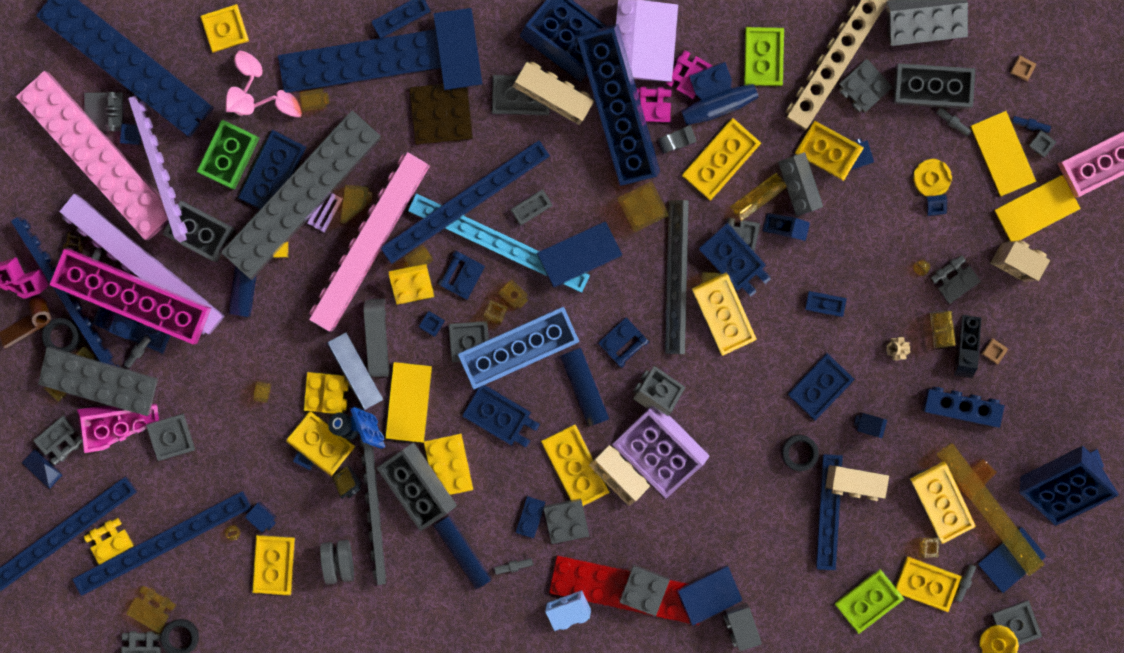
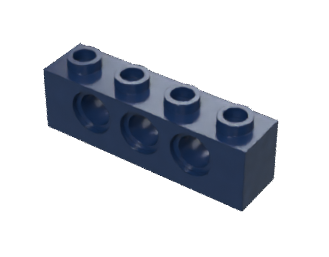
(992, 417)

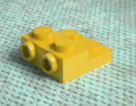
(325, 393)

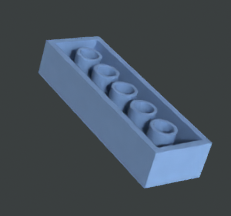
(518, 347)

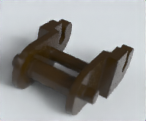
(79, 238)

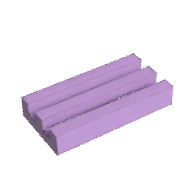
(329, 219)

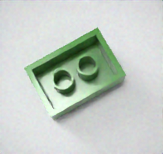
(228, 154)

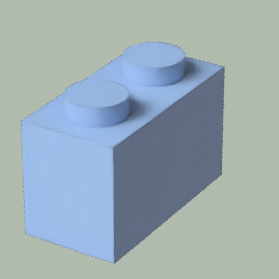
(568, 611)

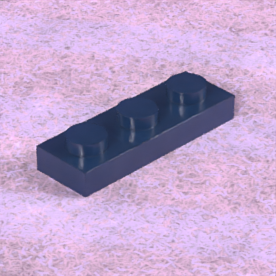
(400, 17)

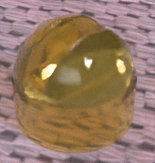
(925, 267)
(232, 528)

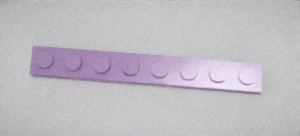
(161, 176)

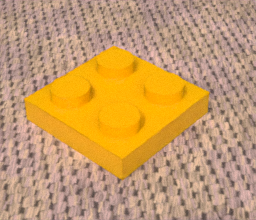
(411, 284)

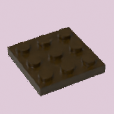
(440, 114)

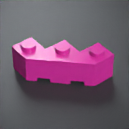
(23, 284)

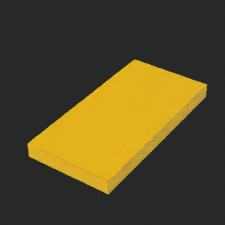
(1003, 153)
(721, 159)
(1037, 209)
(724, 314)
(408, 402)
(572, 463)
(943, 502)

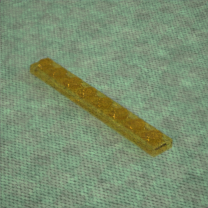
(990, 509)

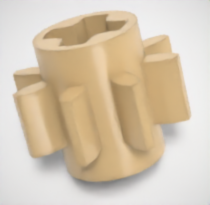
(898, 348)

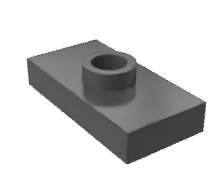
(531, 207)

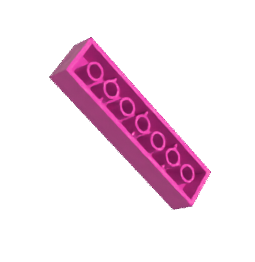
(130, 296)

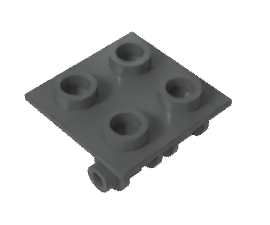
(105, 110)

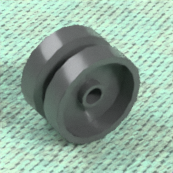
(337, 560)

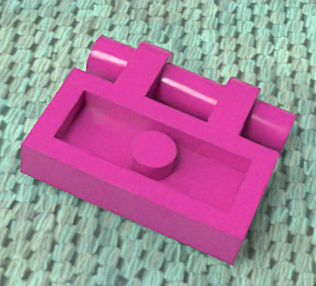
(685, 85)
(657, 110)

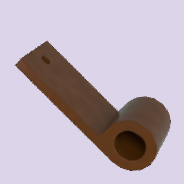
(37, 319)

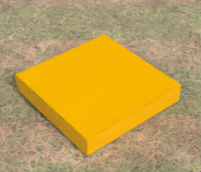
(224, 28)

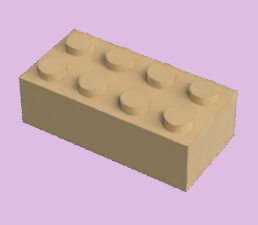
(553, 93)
(1020, 261)

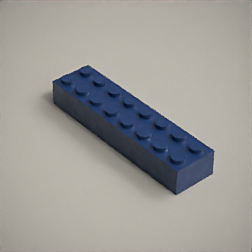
(618, 104)

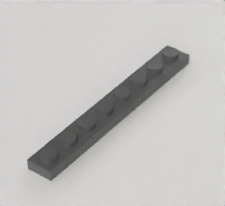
(676, 277)
(374, 515)

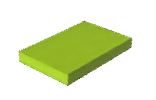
(764, 56)
(869, 601)

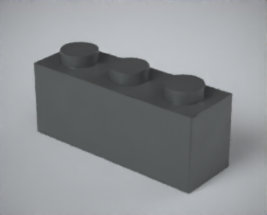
(800, 184)

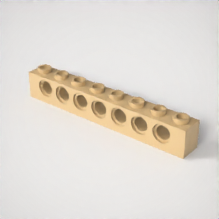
(846, 53)

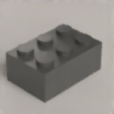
(204, 232)

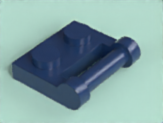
(467, 278)
(619, 337)

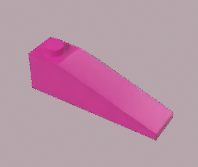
(108, 424)

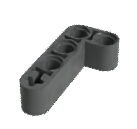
(376, 337)

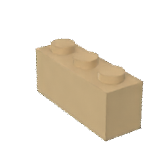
(619, 475)
(856, 482)

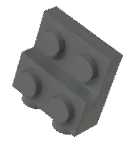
(864, 86)
(658, 391)

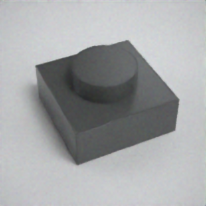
(1042, 144)

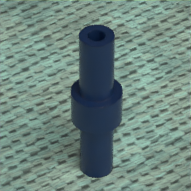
(1031, 124)

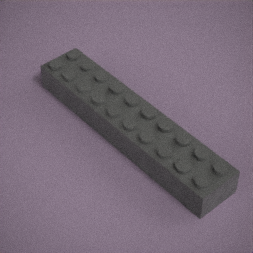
(301, 195)

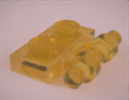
(148, 614)

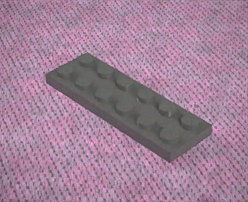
(98, 381)

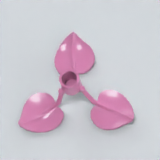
(242, 103)

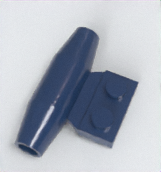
(716, 95)

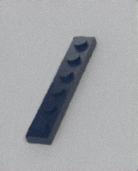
(828, 518)

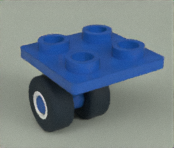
(361, 422)

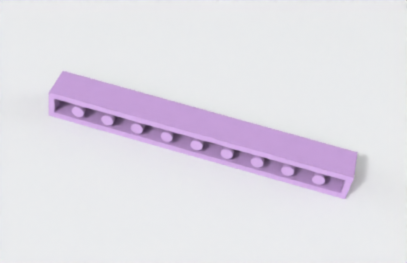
(130, 254)

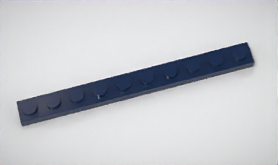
(465, 202)
(73, 306)
(66, 532)
(162, 543)

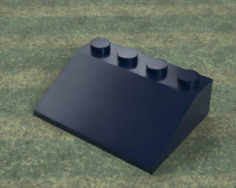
(555, 34)
(1067, 486)

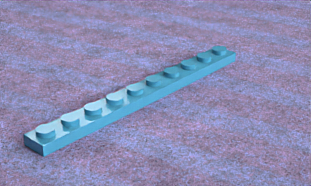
(492, 240)

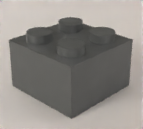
(644, 590)
(743, 627)

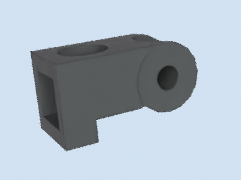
(677, 140)

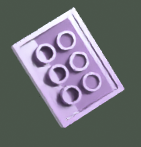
(648, 37)
(661, 451)

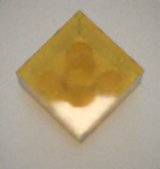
(643, 207)

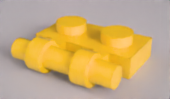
(113, 545)

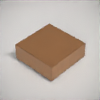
(1023, 68)
(994, 351)

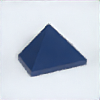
(42, 468)

